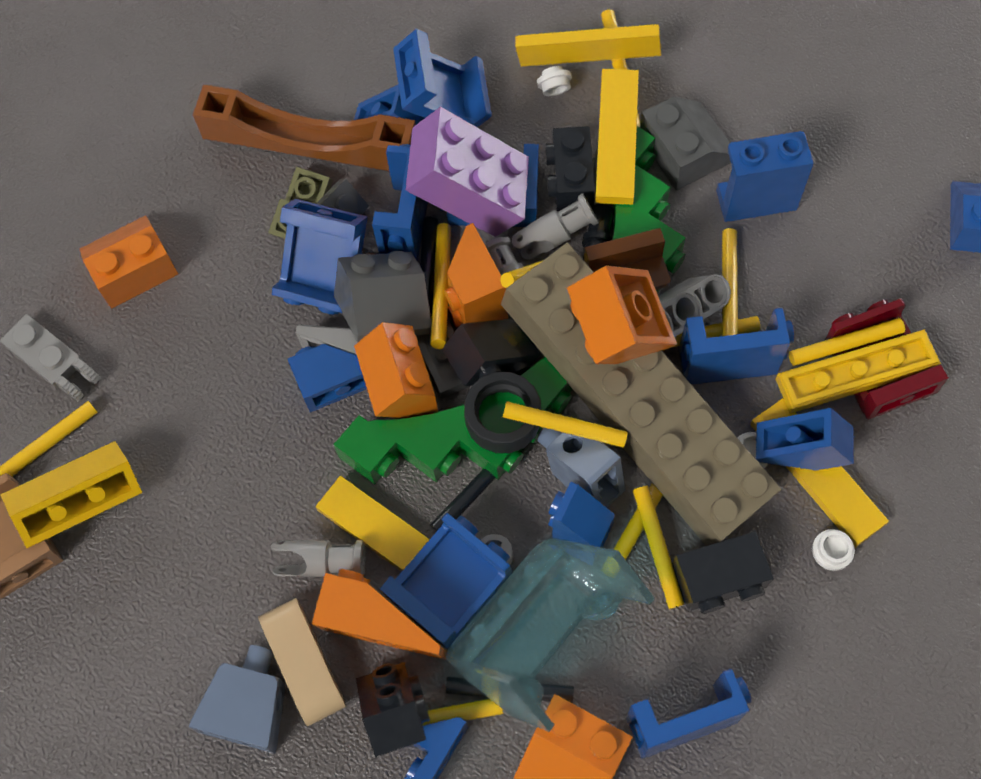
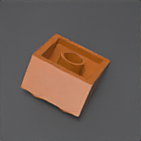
(127, 262)
(474, 282)
(620, 315)
(395, 372)
(575, 747)

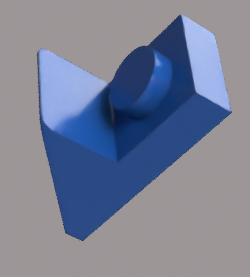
(439, 745)

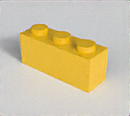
(71, 494)

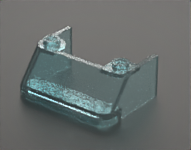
(535, 615)

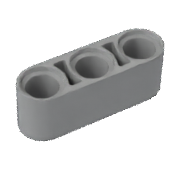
(691, 299)

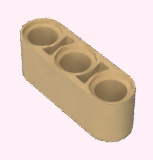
(302, 662)

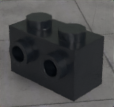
(572, 166)
(489, 348)
(722, 573)
(392, 708)

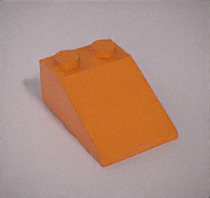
(359, 611)

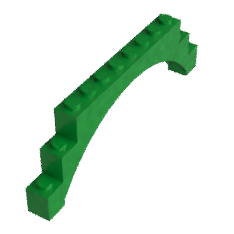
(438, 439)

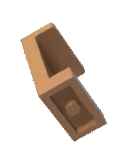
(17, 562)

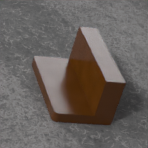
(634, 251)

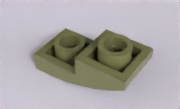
(304, 186)

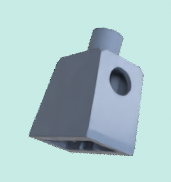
(584, 463)
(243, 703)

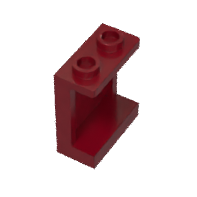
(895, 394)

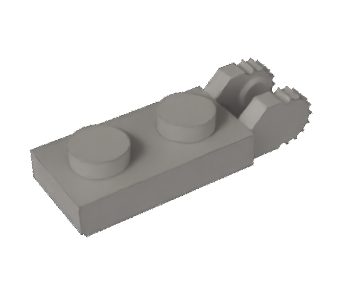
(47, 355)

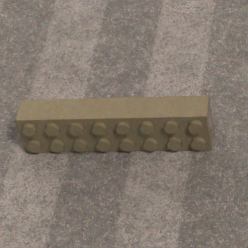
(668, 423)

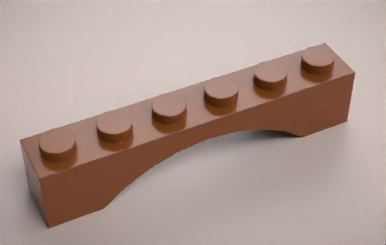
(241, 120)

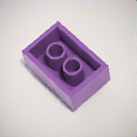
(467, 172)

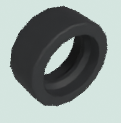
(498, 383)

